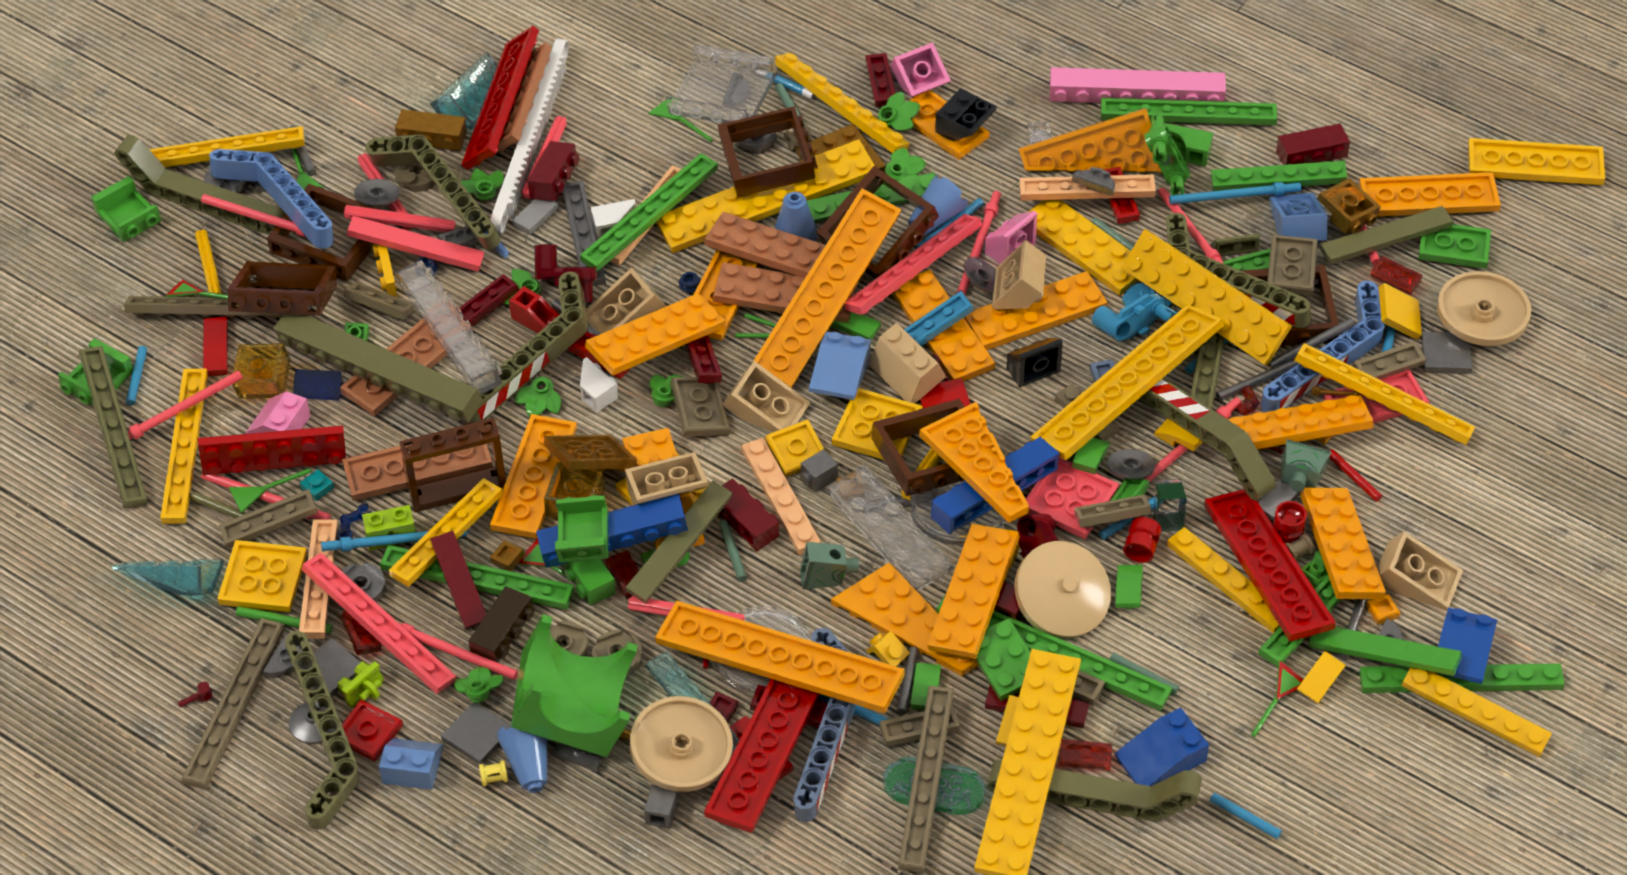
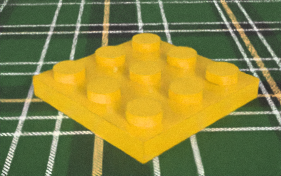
(855, 426)
(262, 576)

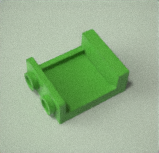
(125, 209)
(76, 384)
(582, 529)

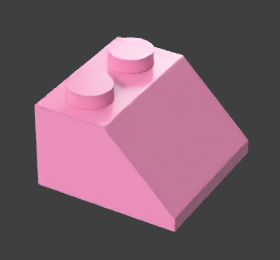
(919, 70)
(1011, 235)
(281, 414)

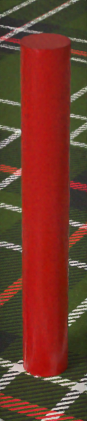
(1355, 476)

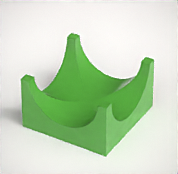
(570, 694)

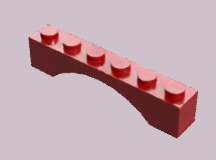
(535, 313)

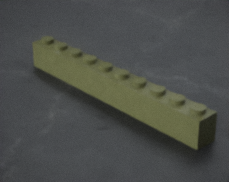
(379, 366)

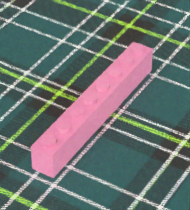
(1093, 84)

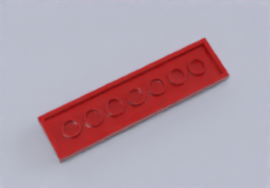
(500, 98)
(1269, 565)
(761, 755)

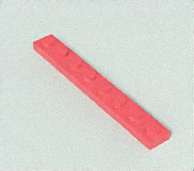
(912, 264)
(379, 623)

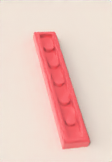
(415, 243)

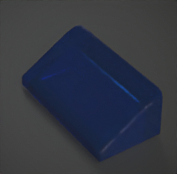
(318, 384)

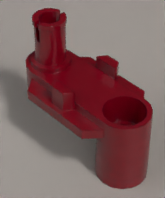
(546, 269)
(1035, 531)

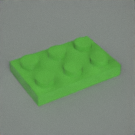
(1457, 246)
(1003, 659)

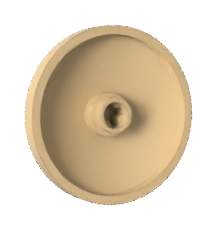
(1484, 308)
(1062, 589)
(681, 743)

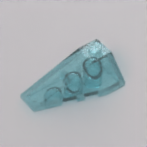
(468, 92)
(188, 578)

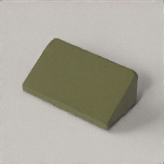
(1237, 244)

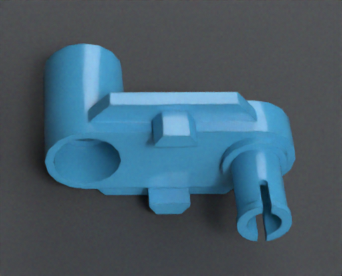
(1132, 319)

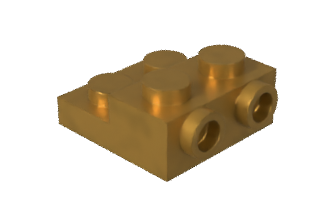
(1349, 206)

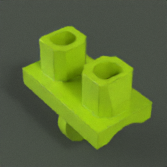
(364, 685)

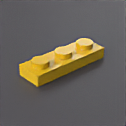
(384, 266)

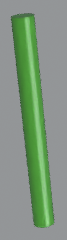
(286, 620)

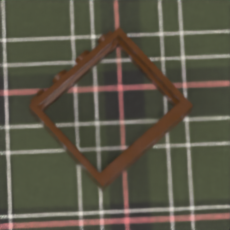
(759, 126)
(907, 240)
(305, 254)
(285, 275)
(1299, 335)
(909, 424)
(445, 442)

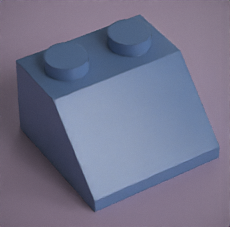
(410, 763)

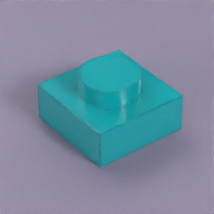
(317, 484)

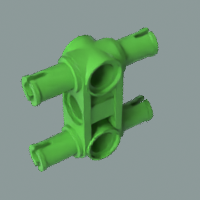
(1162, 144)

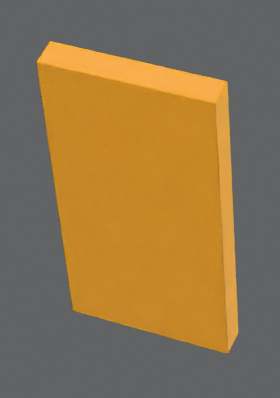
(925, 123)

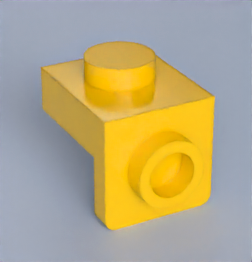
(888, 648)

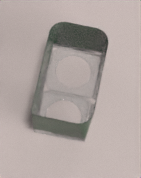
(1170, 518)

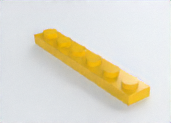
(458, 519)
(1222, 576)
(1477, 710)

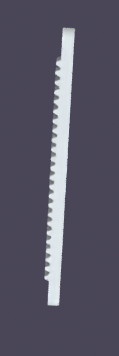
(531, 135)

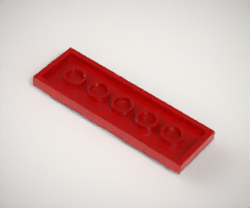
(272, 450)

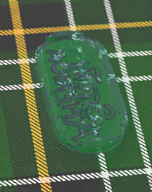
(958, 790)

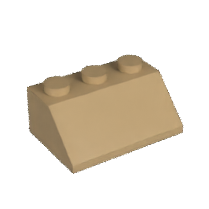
(1020, 278)
(905, 365)
(665, 478)

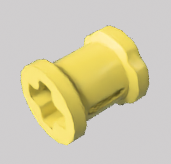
(493, 773)

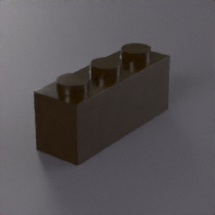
(501, 624)

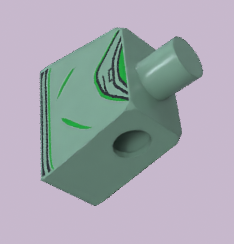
(1303, 465)
(825, 565)

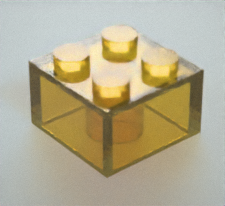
(263, 370)
(571, 484)

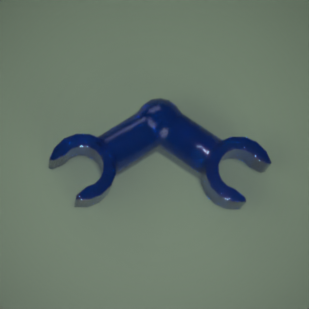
(346, 519)

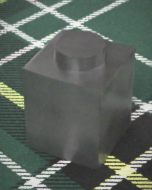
(818, 471)
(660, 807)

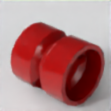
(1290, 520)
(1142, 539)

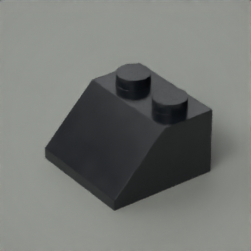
(1035, 361)

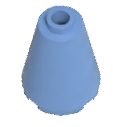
(945, 198)
(796, 217)
(526, 756)

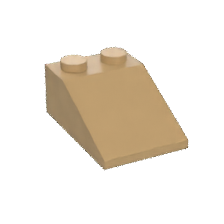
(623, 302)
(765, 400)
(1418, 571)

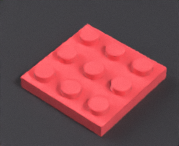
(1066, 490)

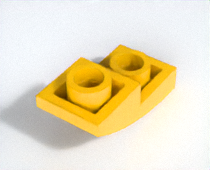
(1173, 434)
(1321, 677)

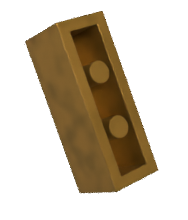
(439, 129)

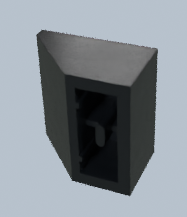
(962, 115)

